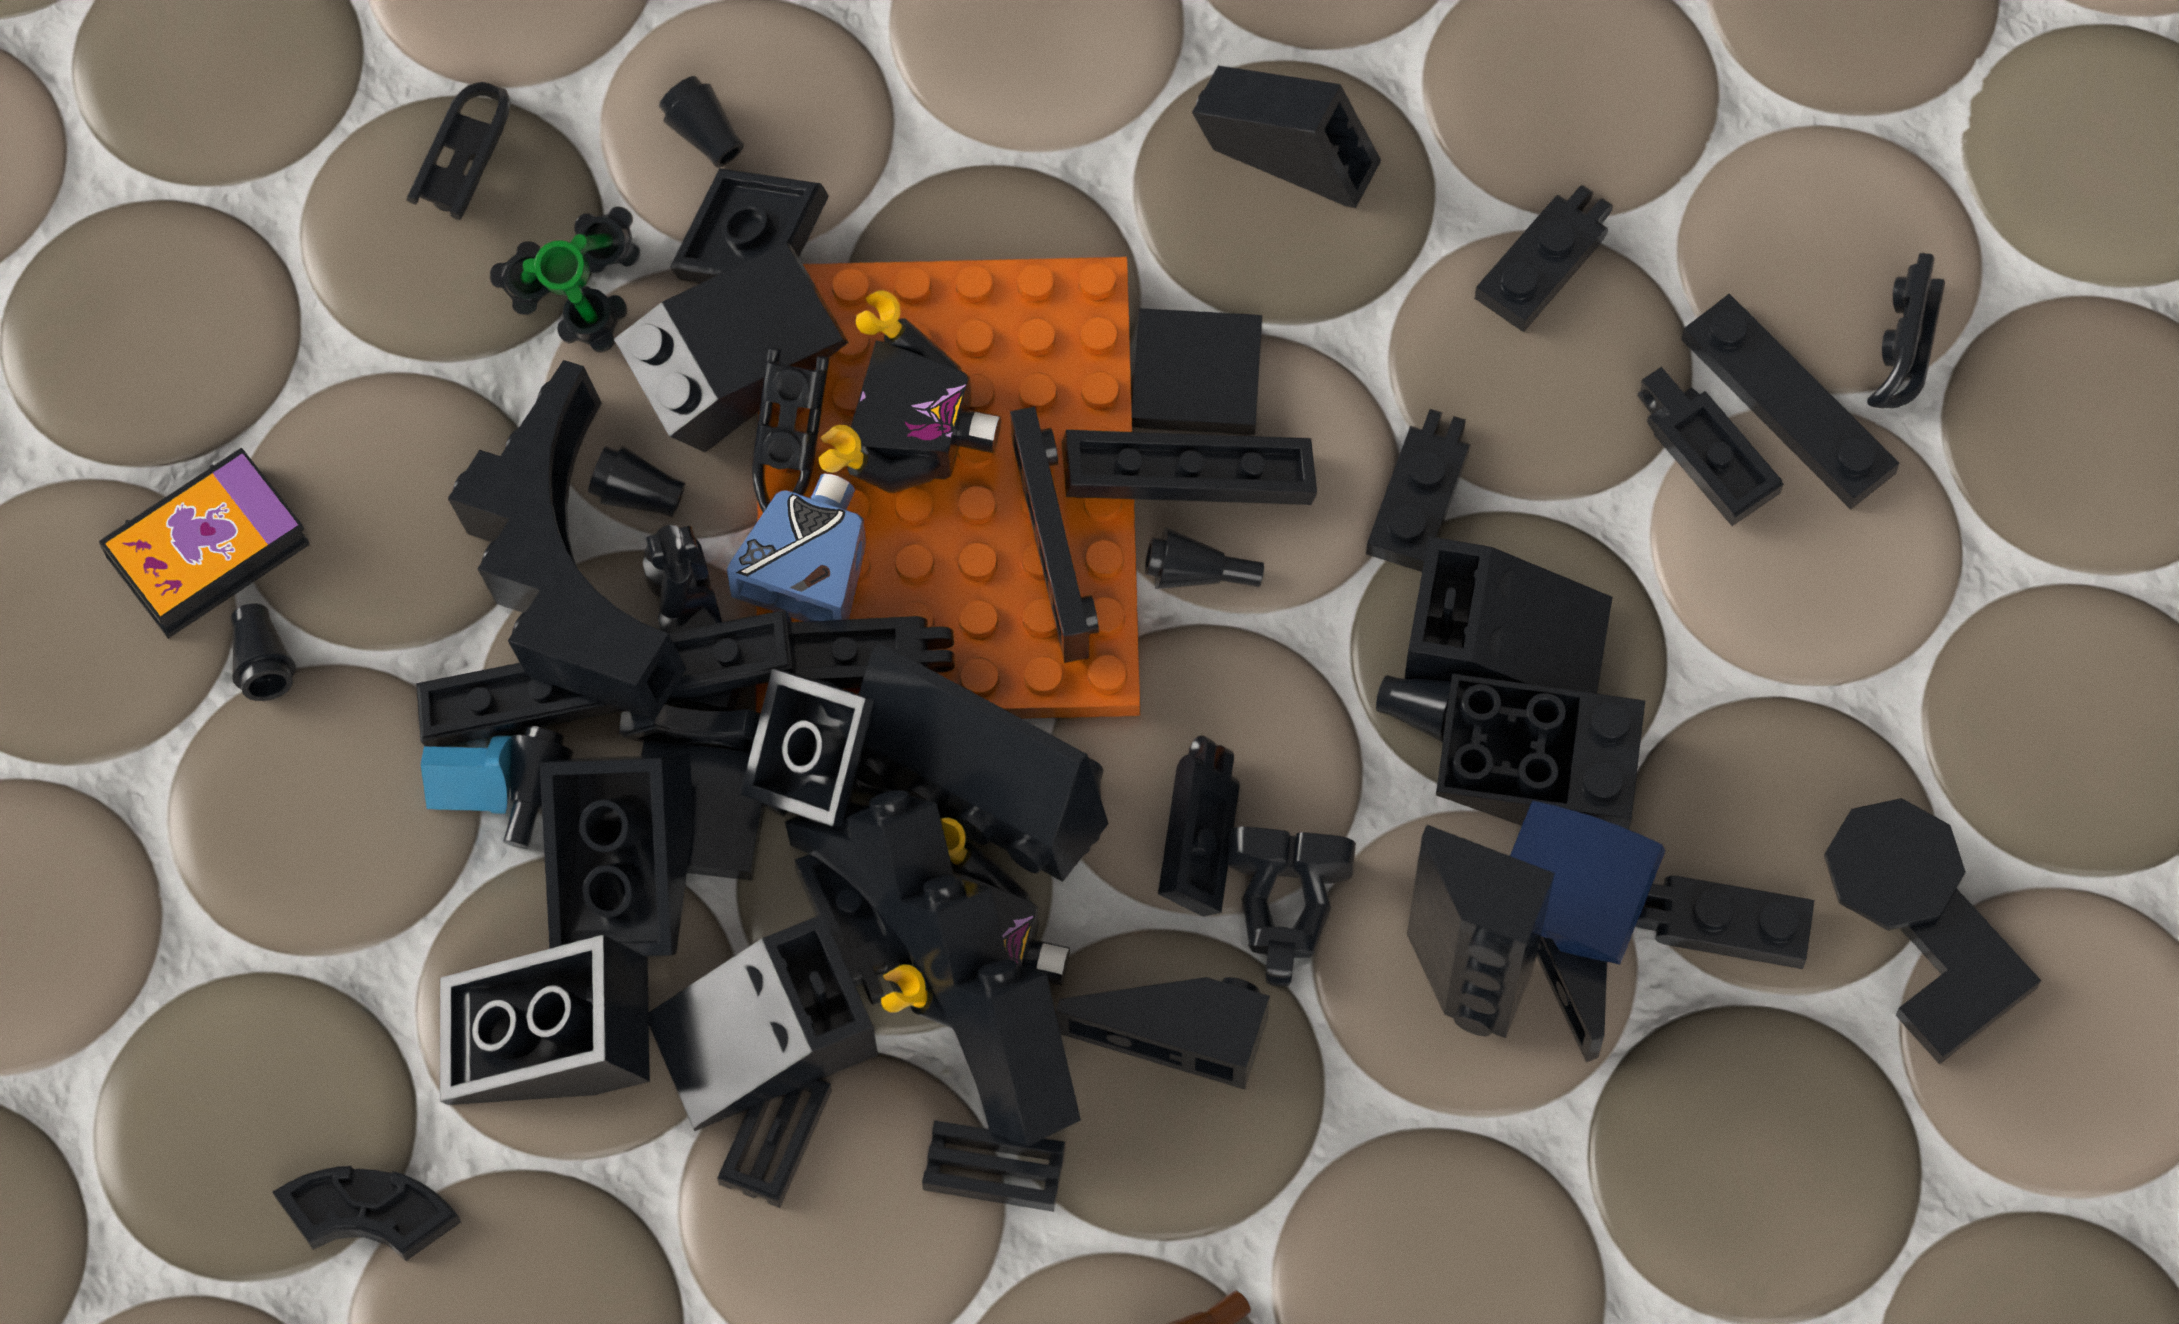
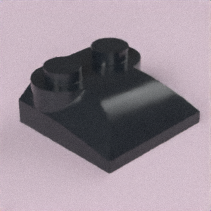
(808, 747)

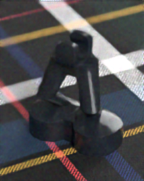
(680, 577)
(1275, 853)

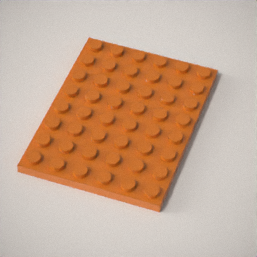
(965, 543)

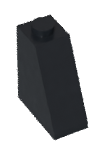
(1289, 130)

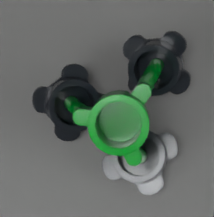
(564, 270)

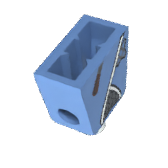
(803, 554)

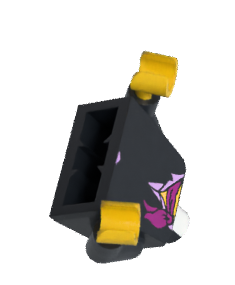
(908, 410)
(1017, 921)

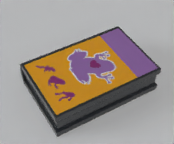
(204, 542)

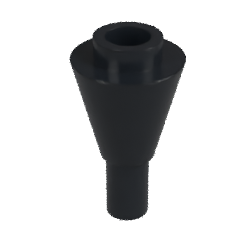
(1187, 562)
(526, 755)

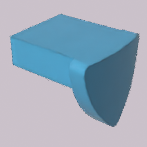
(468, 776)

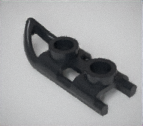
(471, 141)
(1911, 343)
(784, 445)

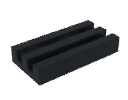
(754, 1184)
(987, 1190)

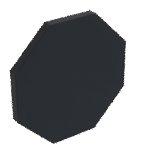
(1894, 864)

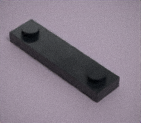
(1790, 401)
(1188, 467)
(1073, 615)

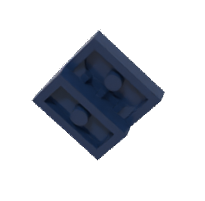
(1597, 881)

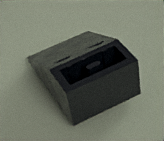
(1504, 620)
(1539, 745)
(763, 1024)

